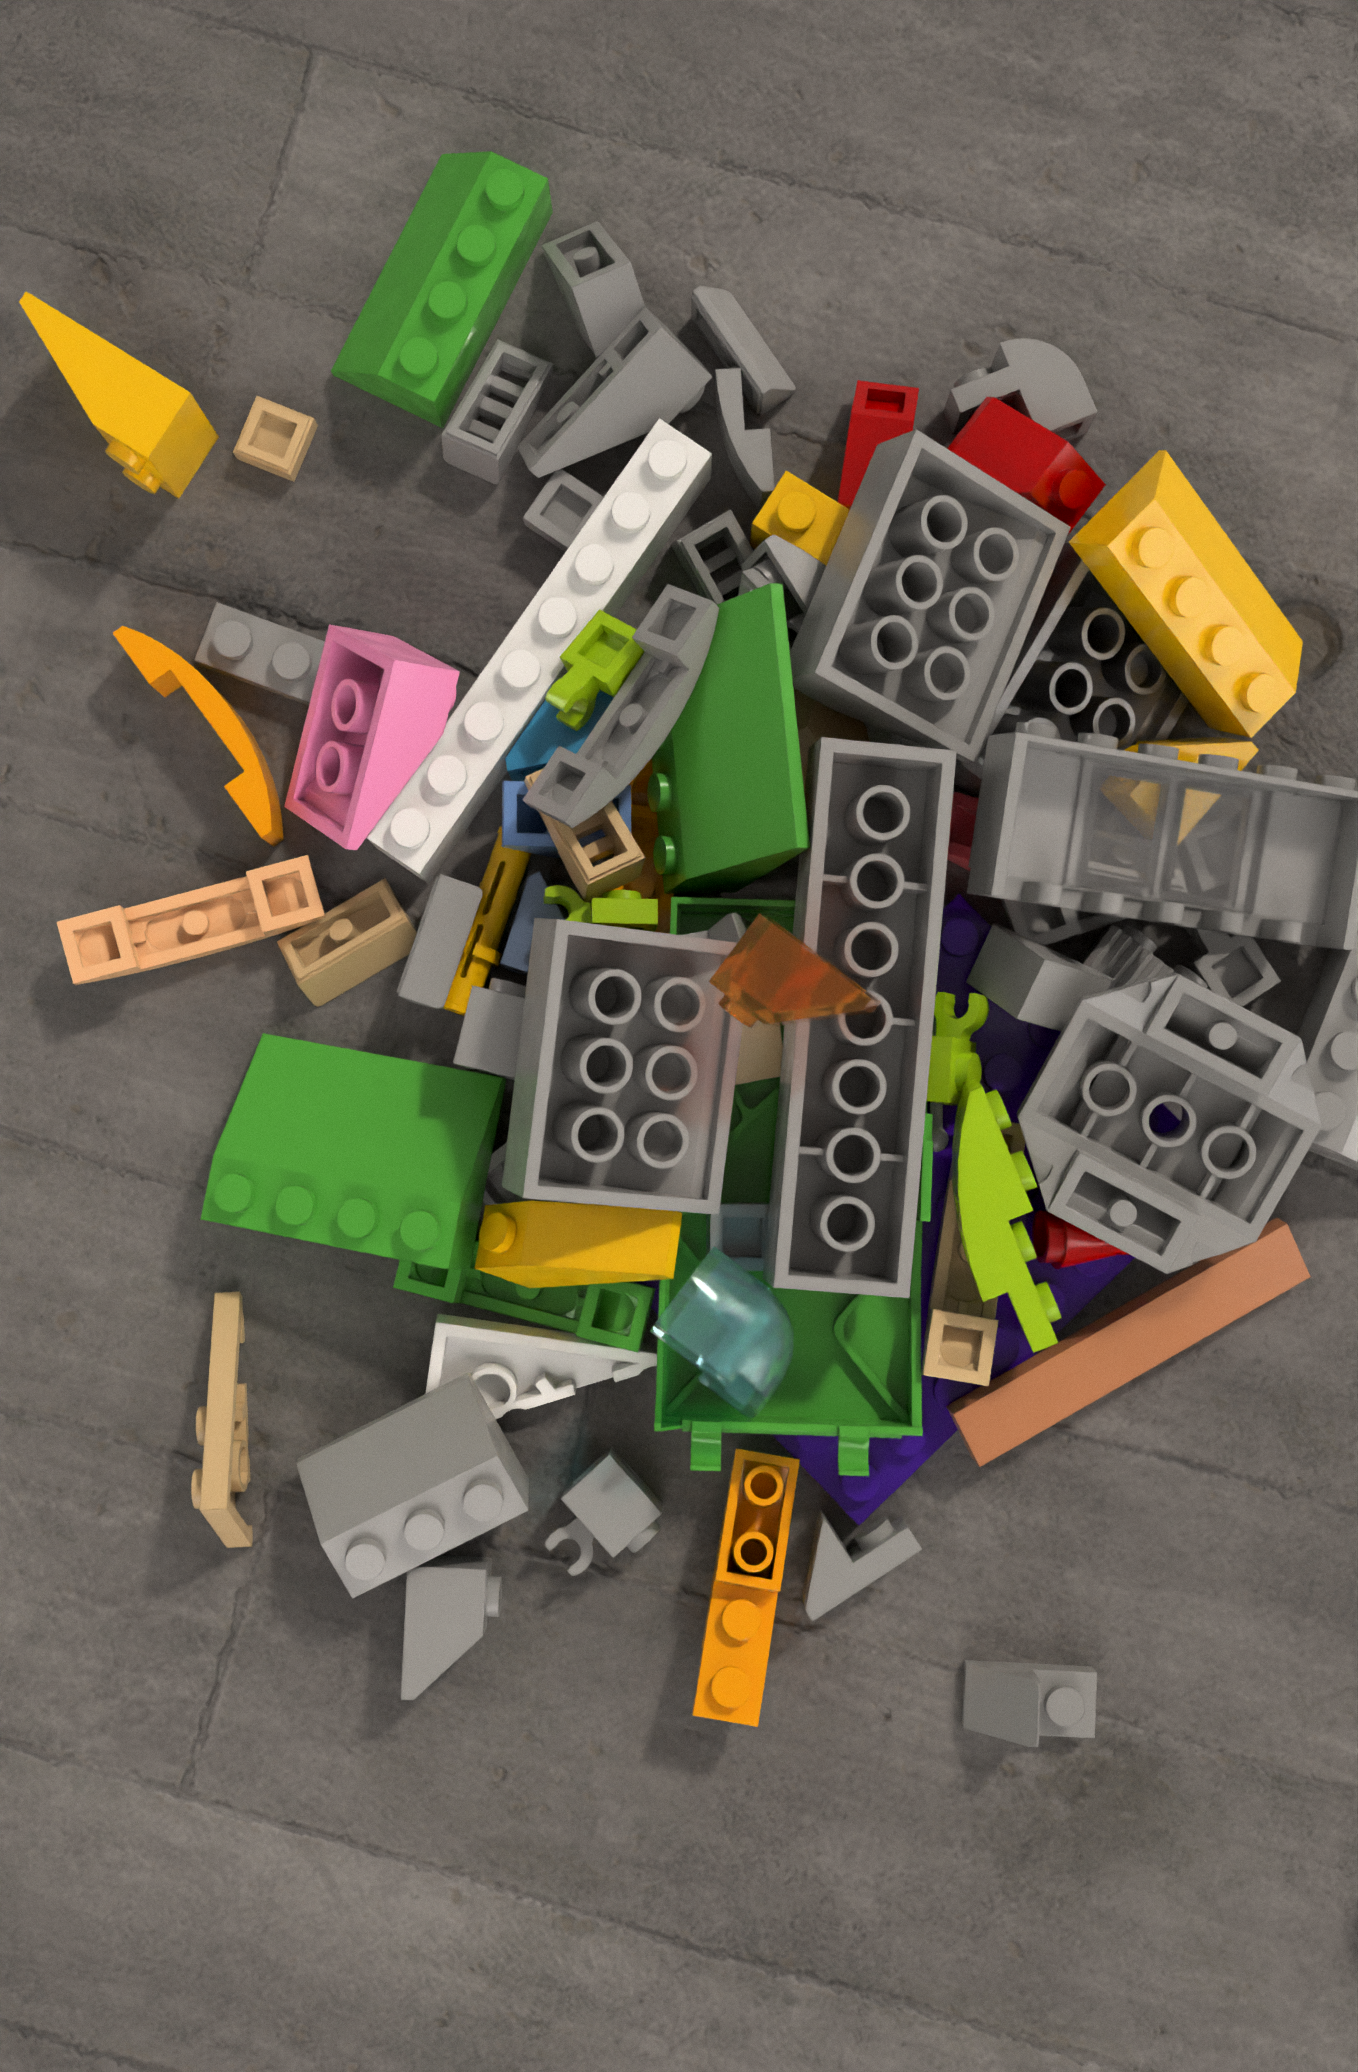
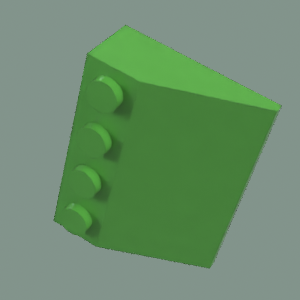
(732, 762)
(357, 1152)

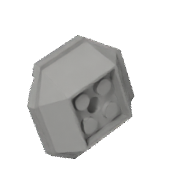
(1211, 1177)

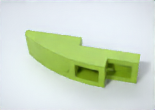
(987, 1194)

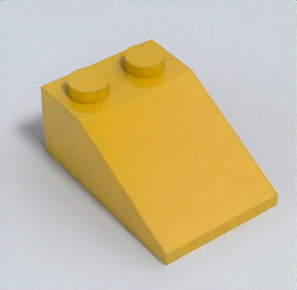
(143, 416)

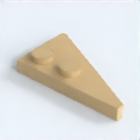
(224, 1428)

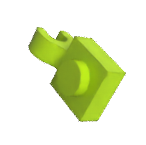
(595, 661)
(614, 909)
(952, 1053)

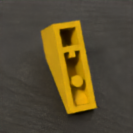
(577, 1243)

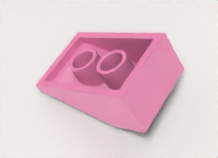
(366, 730)

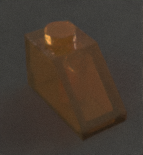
(785, 981)

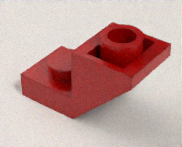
(876, 416)

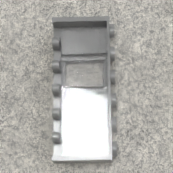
(1167, 838)

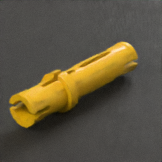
(500, 892)

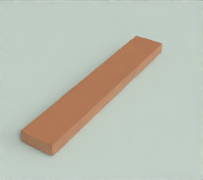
(1126, 1343)

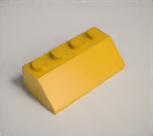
(1193, 599)

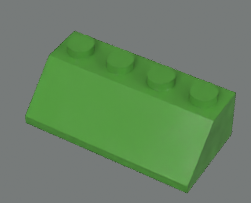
(446, 283)

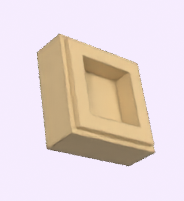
(275, 438)

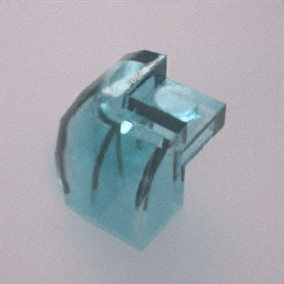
(730, 1332)

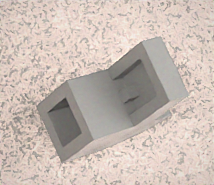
(1032, 380)

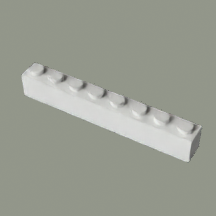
(592, 575)

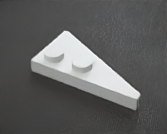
(524, 1363)

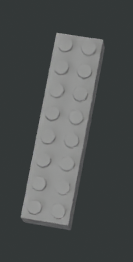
(860, 1082)

